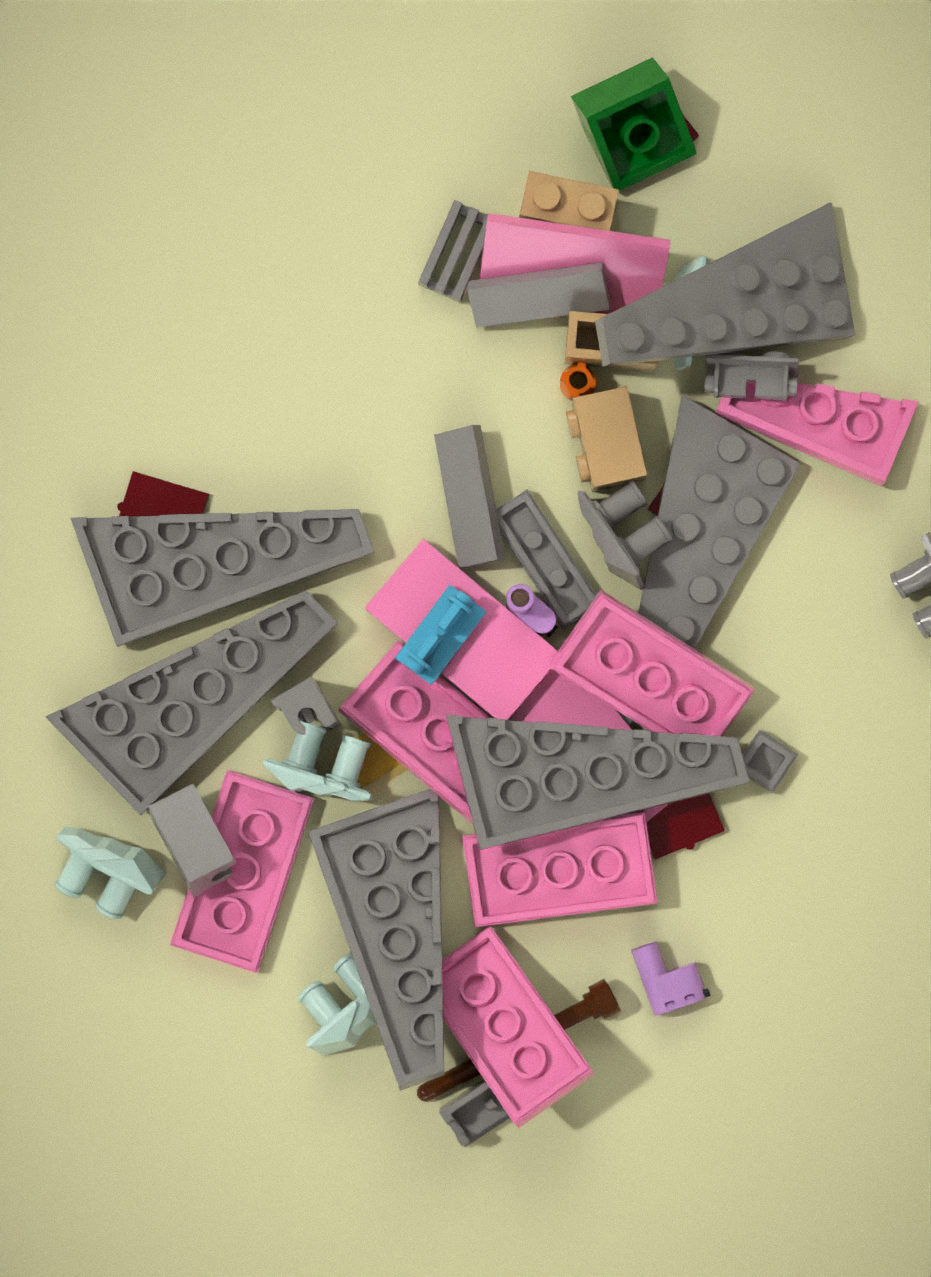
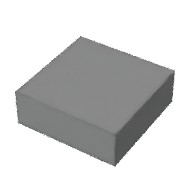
(767, 760)

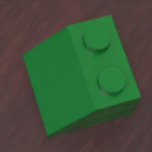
(634, 124)

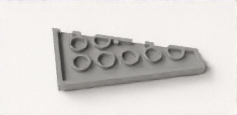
(757, 297)
(715, 507)
(190, 565)
(174, 711)
(561, 776)
(388, 901)

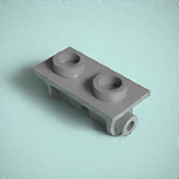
(771, 373)

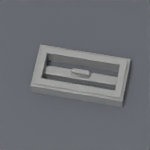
(472, 215)

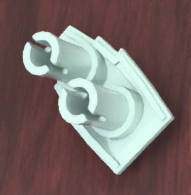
(299, 771)
(127, 865)
(339, 1026)

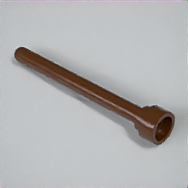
(596, 1003)

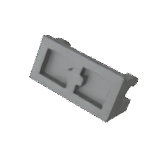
(300, 701)
(192, 839)
(473, 1113)

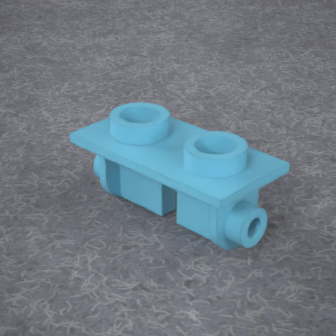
(441, 634)

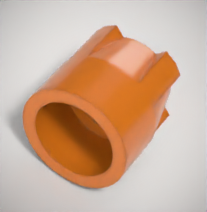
(571, 392)

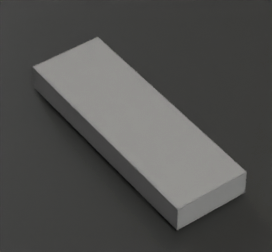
(538, 295)
(469, 496)
(545, 558)

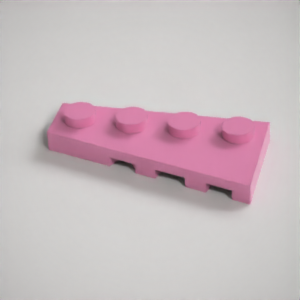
(832, 425)

